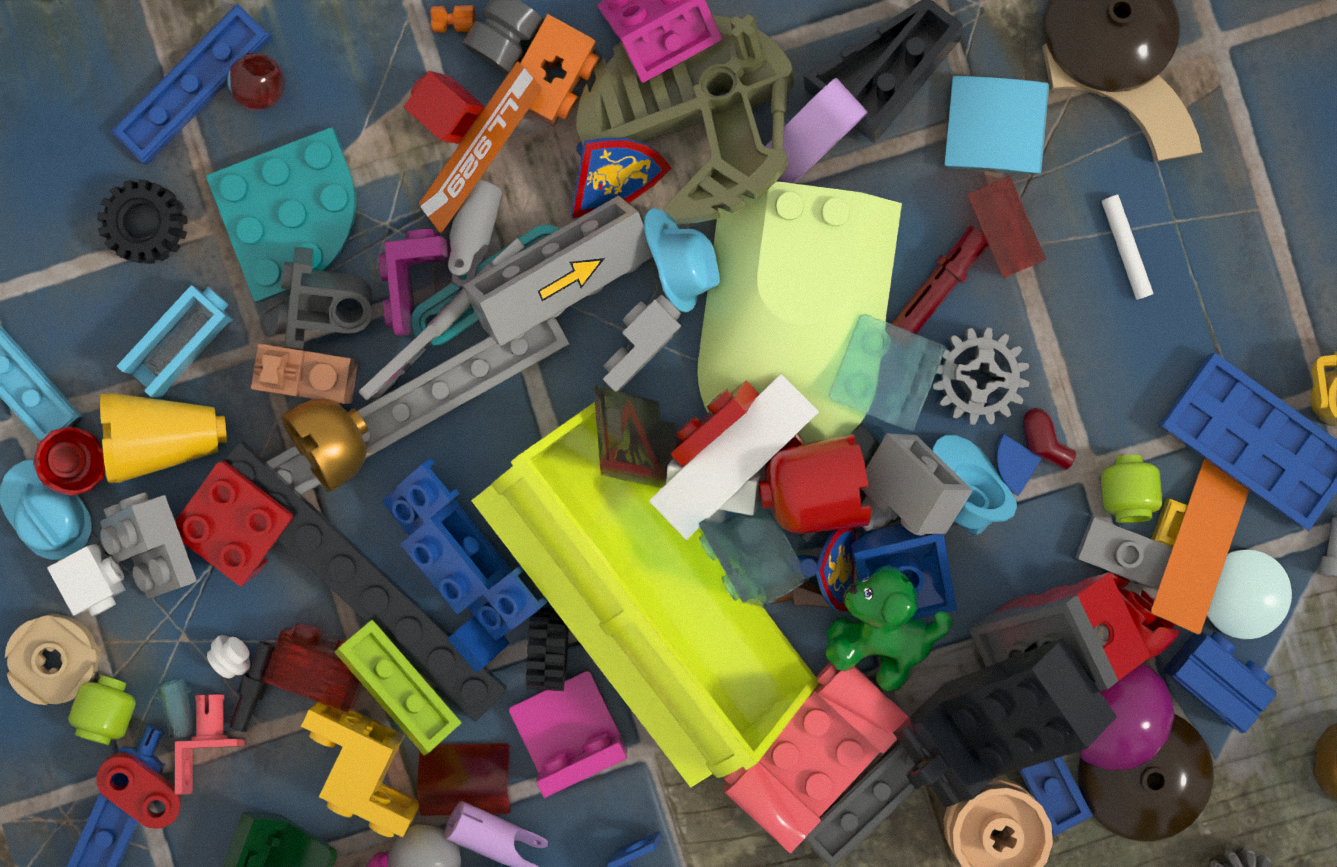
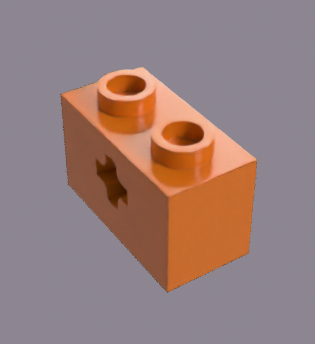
(570, 48)

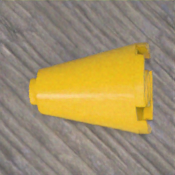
(155, 434)

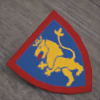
(614, 169)
(833, 567)

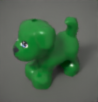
(886, 628)

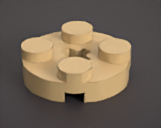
(25, 659)

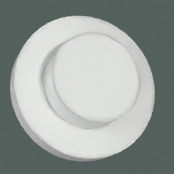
(228, 656)

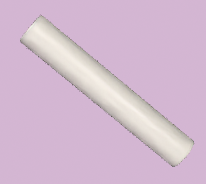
(1127, 247)

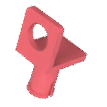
(208, 735)

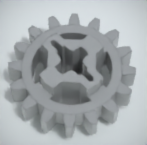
(977, 397)

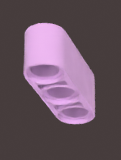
(818, 128)

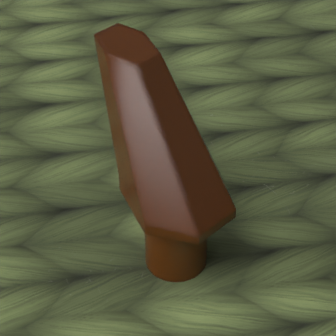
(805, 595)

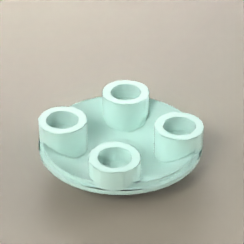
(1250, 595)

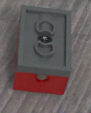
(1085, 615)

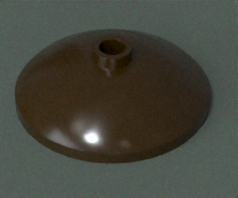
(1109, 50)
(1154, 813)

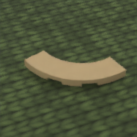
(1151, 106)

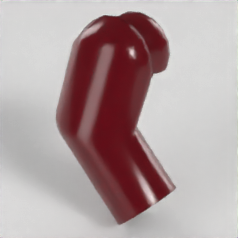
(1043, 441)

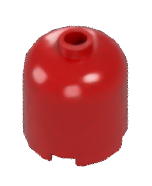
(817, 486)

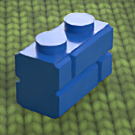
(1221, 681)

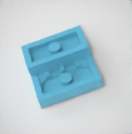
(996, 124)

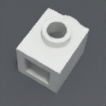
(88, 580)

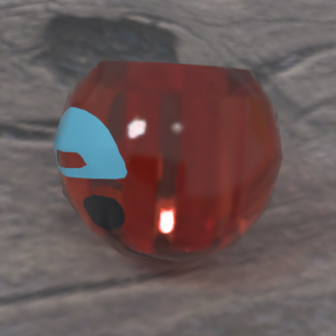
(256, 81)

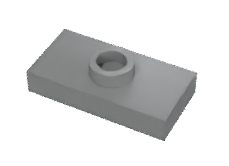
(1124, 552)

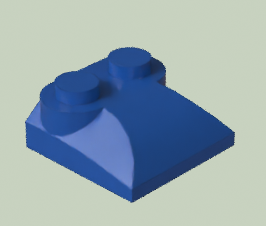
(918, 557)

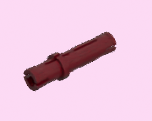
(948, 273)

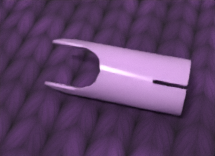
(490, 835)

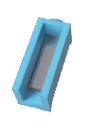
(176, 340)

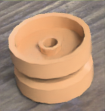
(1008, 808)

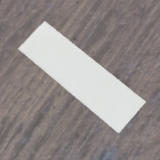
(734, 457)

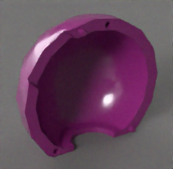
(1141, 723)

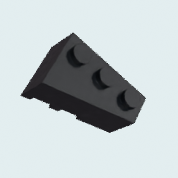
(891, 64)

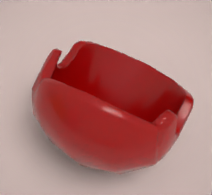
(69, 461)

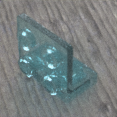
(886, 372)
(754, 557)

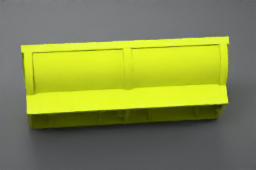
(647, 605)

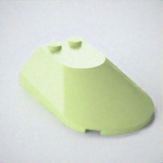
(791, 293)

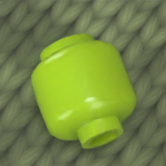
(1131, 489)
(102, 710)

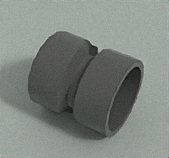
(502, 33)

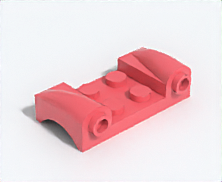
(817, 755)

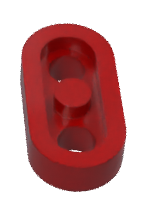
(143, 787)

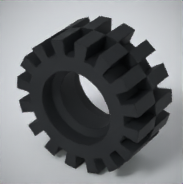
(115, 221)
(546, 651)

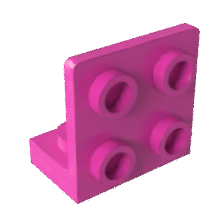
(660, 31)
(568, 733)

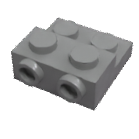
(648, 332)
(150, 537)

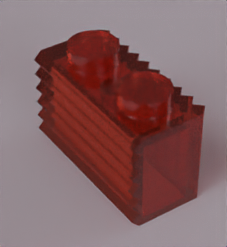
(311, 668)

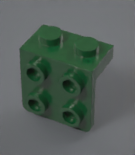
(276, 842)

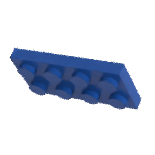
(1256, 440)

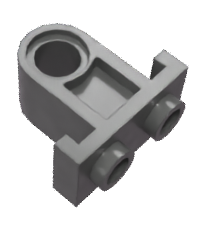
(316, 299)

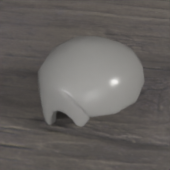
(424, 847)

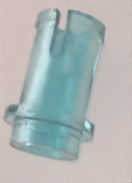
(176, 708)

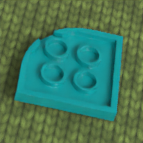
(284, 202)

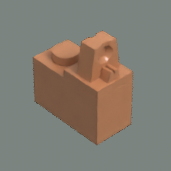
(304, 374)

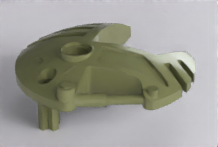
(683, 96)

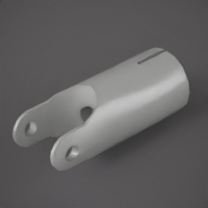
(473, 230)

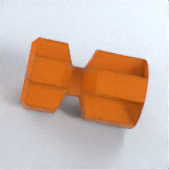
(461, 18)

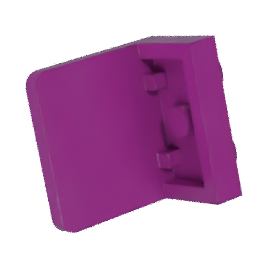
(395, 267)

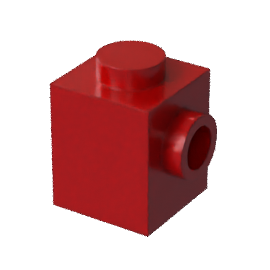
(443, 106)

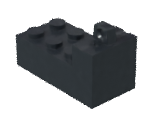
(1003, 722)

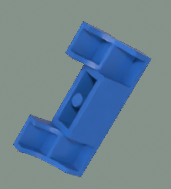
(458, 555)

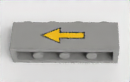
(559, 271)

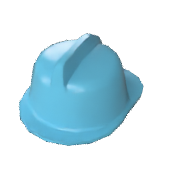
(683, 259)
(990, 497)
(43, 519)

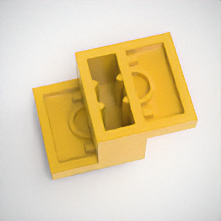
(360, 769)

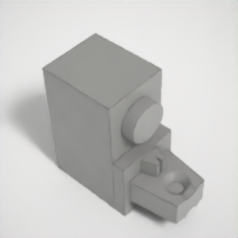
(912, 484)

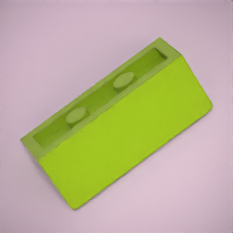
(398, 687)

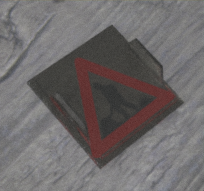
(632, 437)

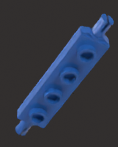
(108, 826)

